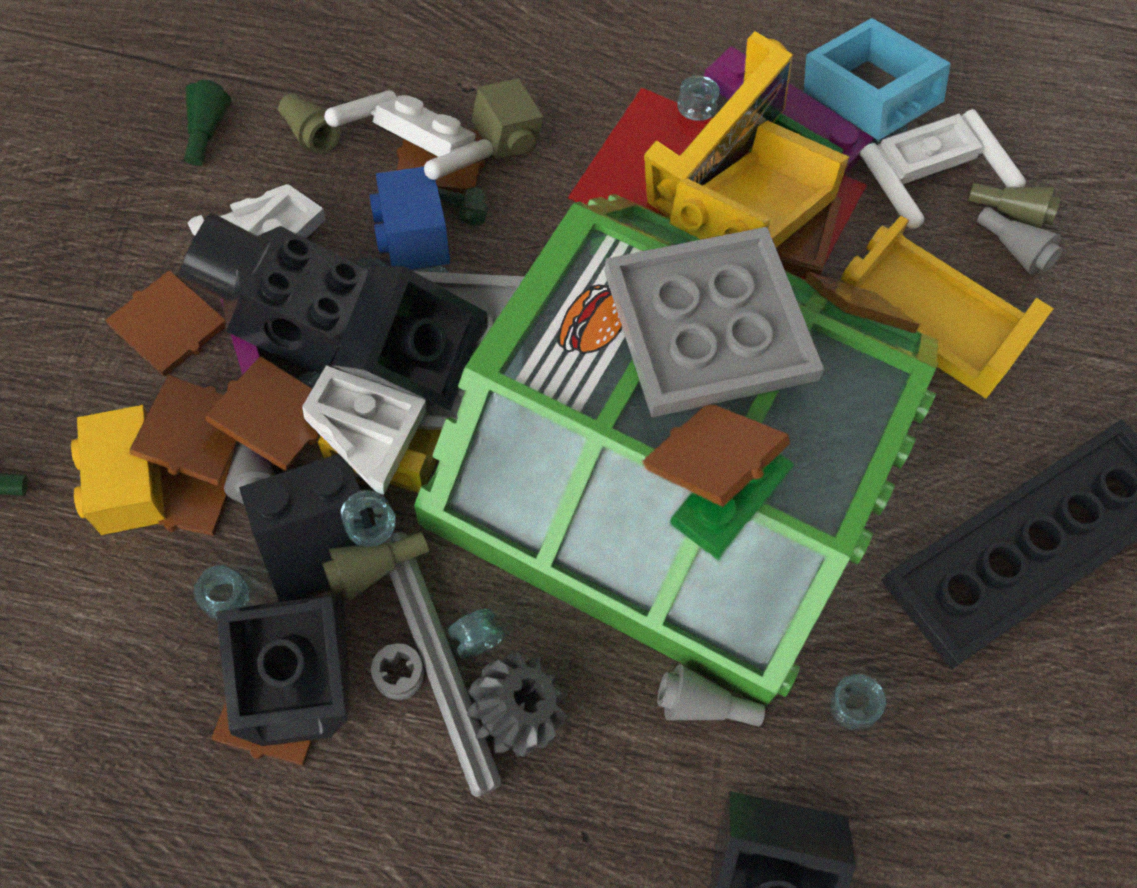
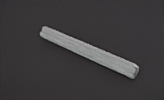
(444, 676)

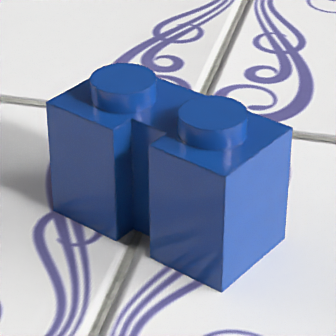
(412, 219)

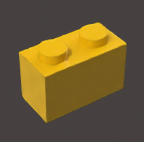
(116, 487)

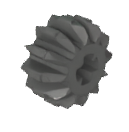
(515, 726)

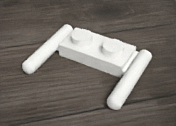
(424, 128)
(933, 150)

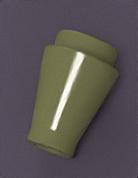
(308, 124)

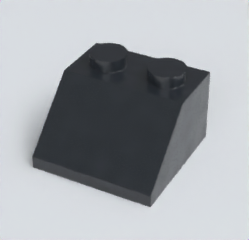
(410, 335)
(299, 520)
(781, 846)

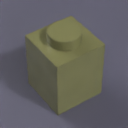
(507, 118)

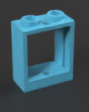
(878, 112)

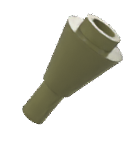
(1023, 204)
(359, 566)

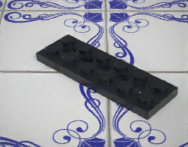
(1003, 530)

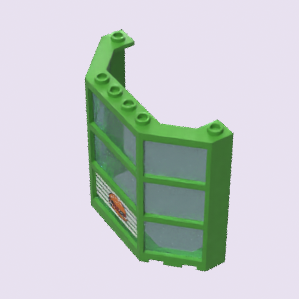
(555, 484)

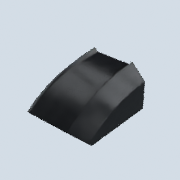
(285, 669)

